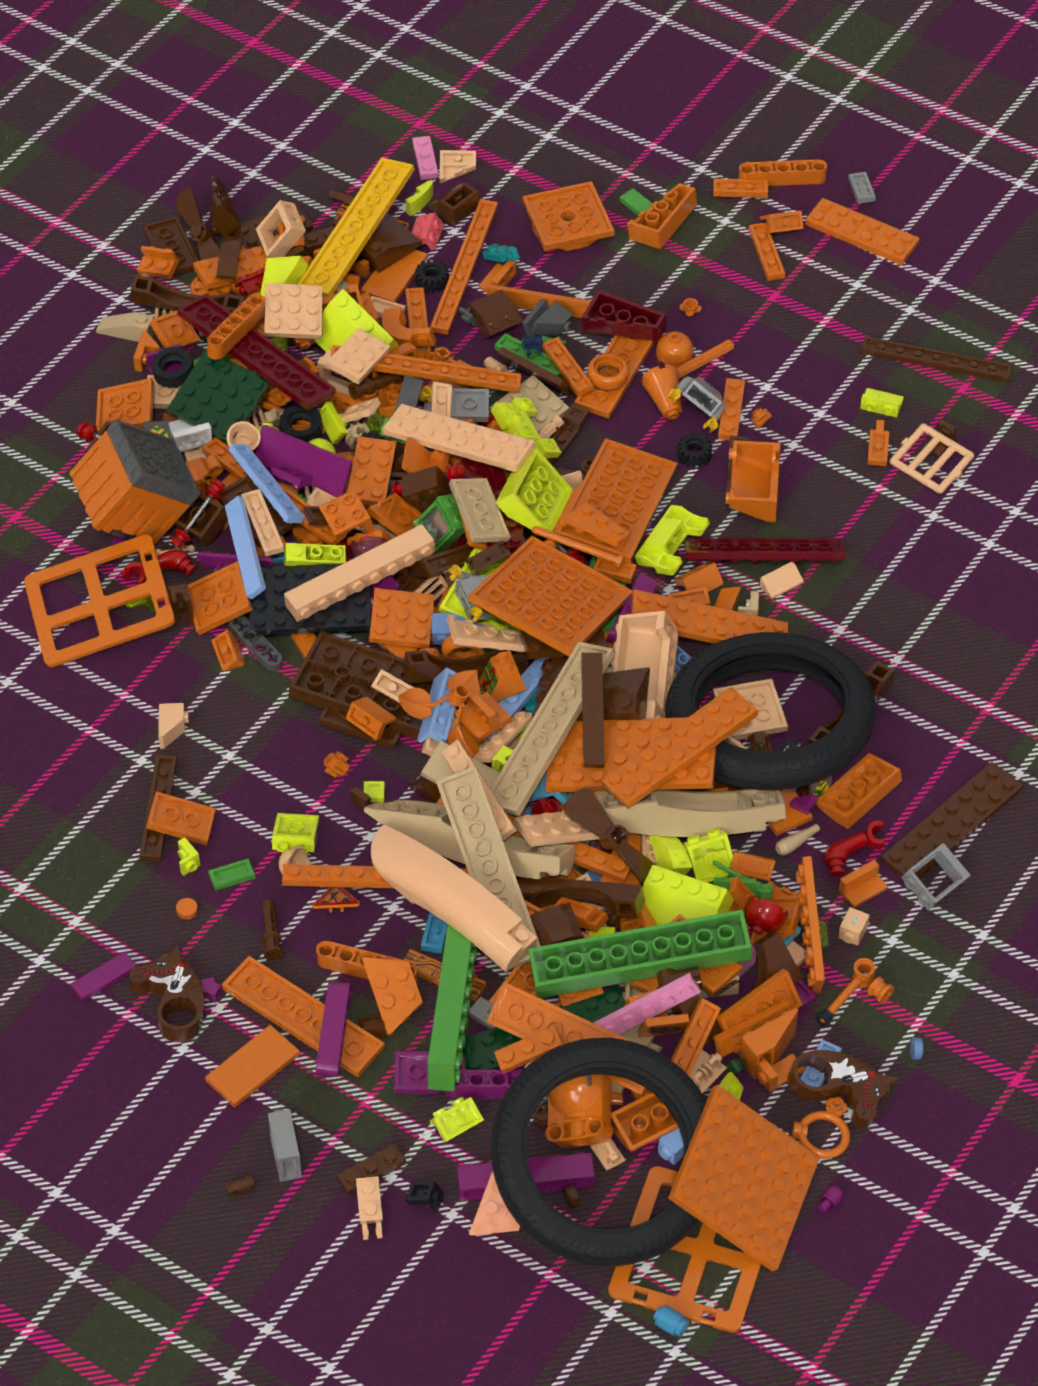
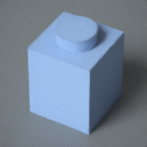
(671, 1146)

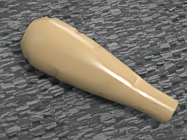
(795, 840)

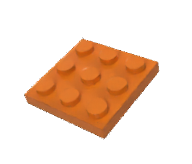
(127, 403)
(218, 598)
(401, 618)

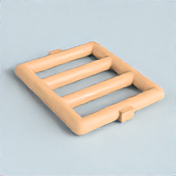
(925, 479)

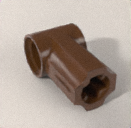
(669, 975)

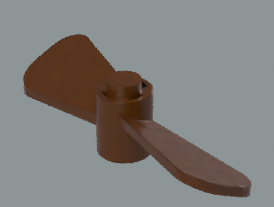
(199, 232)
(588, 812)

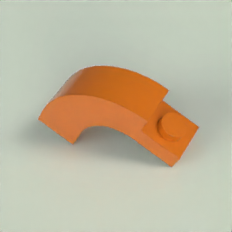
(394, 324)

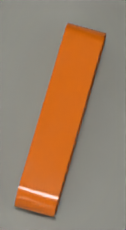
(785, 172)
(235, 326)
(354, 966)

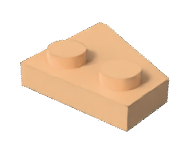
(456, 163)

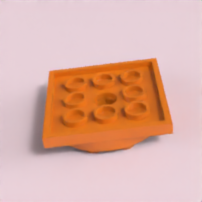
(573, 203)

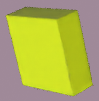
(375, 790)

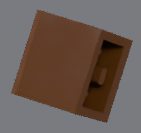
(456, 203)

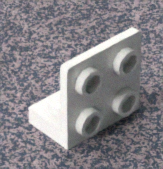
(190, 436)

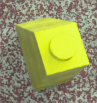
(283, 271)

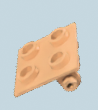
(707, 1070)

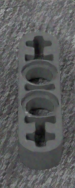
(253, 644)

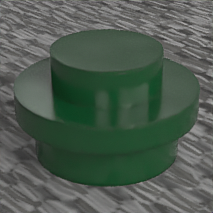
(736, 1066)

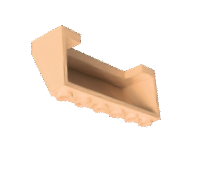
(649, 642)

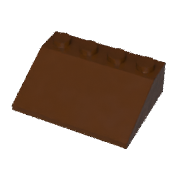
(387, 243)
(625, 694)

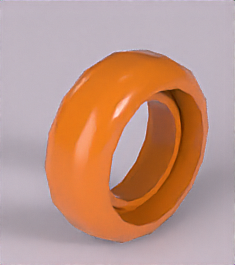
(608, 383)
(450, 650)

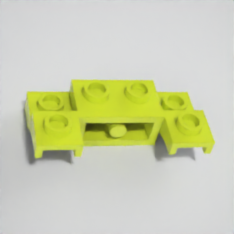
(515, 420)
(667, 538)

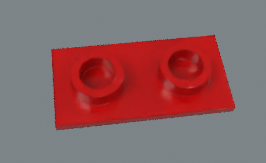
(247, 282)

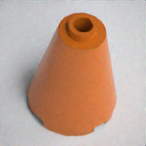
(658, 385)

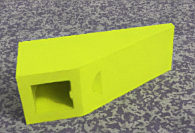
(313, 554)

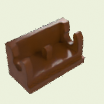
(488, 558)
(181, 603)

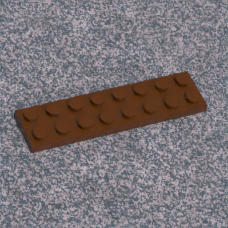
(954, 819)

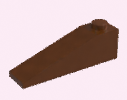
(222, 211)

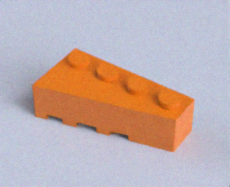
(663, 217)

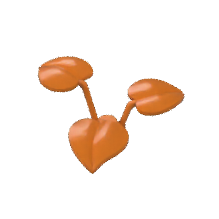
(418, 705)

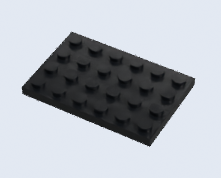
(272, 616)

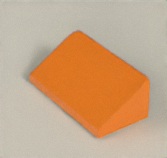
(728, 598)
(228, 651)

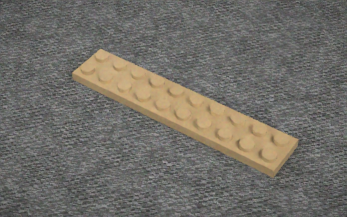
(545, 733)
(482, 842)

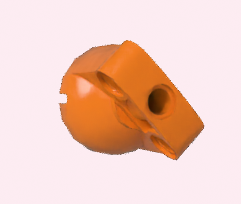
(579, 1110)

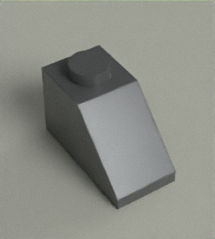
(552, 321)

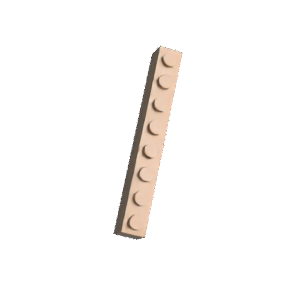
(359, 573)

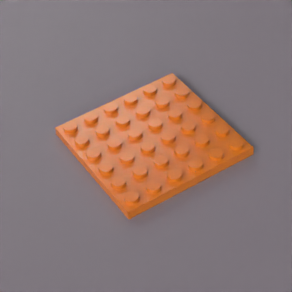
(550, 595)
(744, 1178)

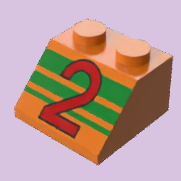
(501, 677)

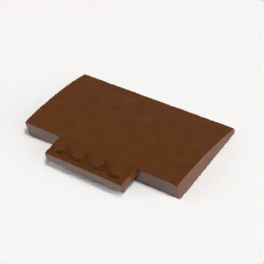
(343, 672)

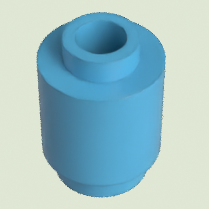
(671, 1321)

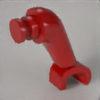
(172, 559)
(838, 852)

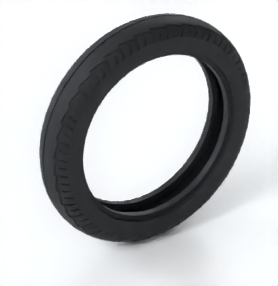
(784, 652)
(511, 1165)

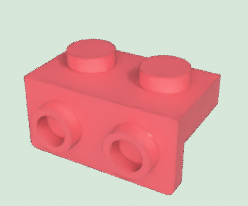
(428, 229)

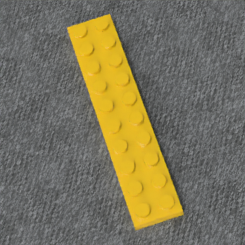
(357, 225)

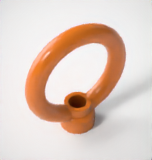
(800, 1130)

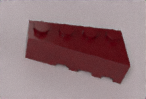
(623, 318)

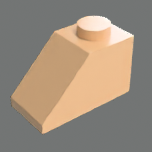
(171, 722)

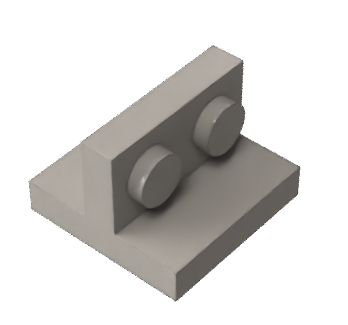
(470, 404)

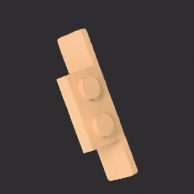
(506, 736)

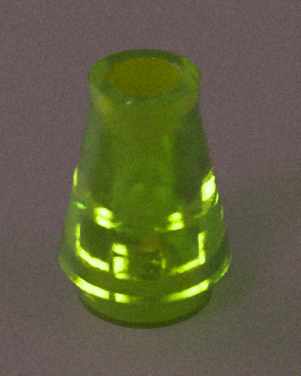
(375, 422)

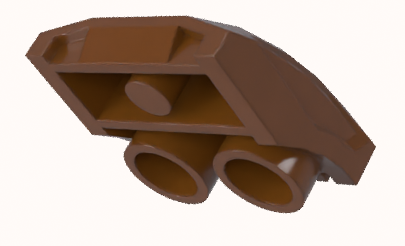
(556, 925)

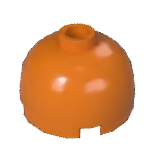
(674, 349)

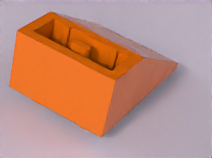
(768, 1041)

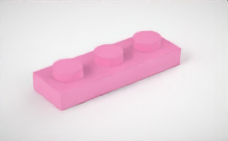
(425, 157)

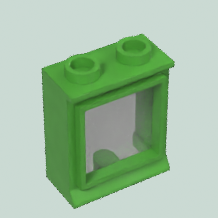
(442, 522)

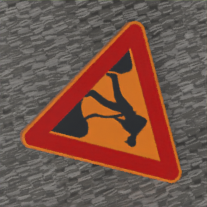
(336, 898)

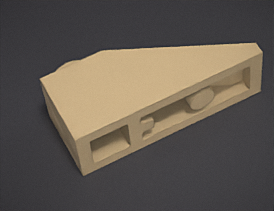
(126, 326)

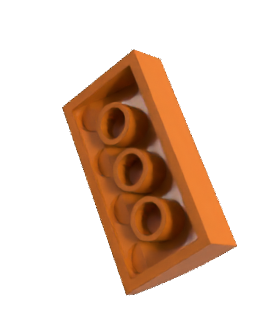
(859, 790)

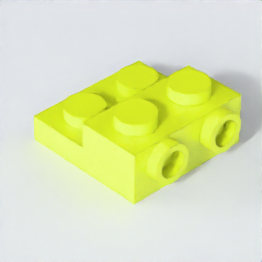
(295, 830)
(705, 850)

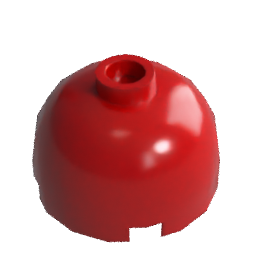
(764, 915)

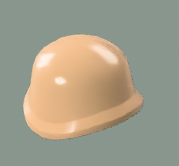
(246, 434)
(293, 856)

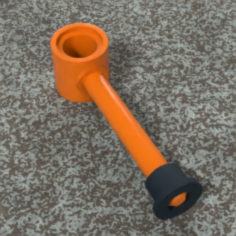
(859, 980)

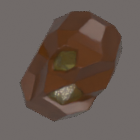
(759, 742)

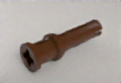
(368, 385)
(271, 937)

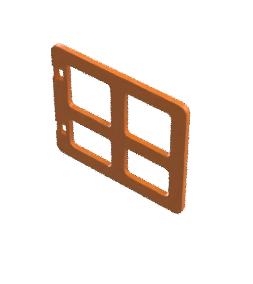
(99, 603)
(701, 1251)

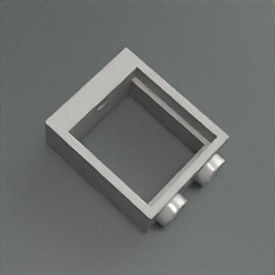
(948, 863)
(284, 1145)

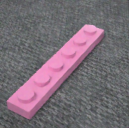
(650, 1005)

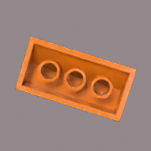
(642, 1122)

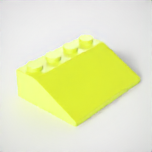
(343, 318)
(535, 494)
(674, 894)

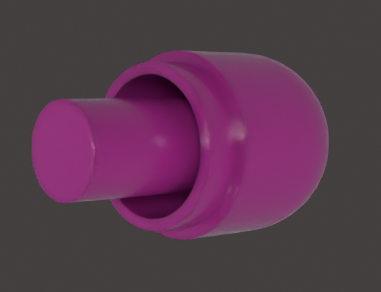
(830, 1198)

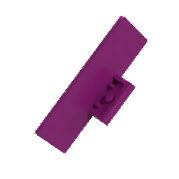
(302, 462)

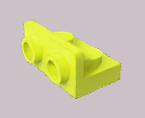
(881, 402)
(457, 1119)

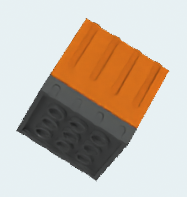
(134, 482)

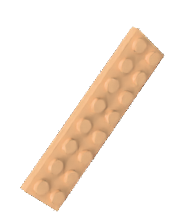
(459, 437)

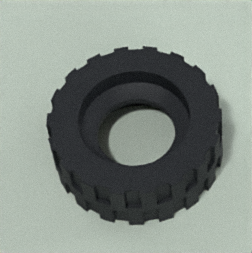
(169, 356)
(300, 413)

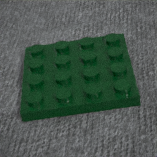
(218, 394)

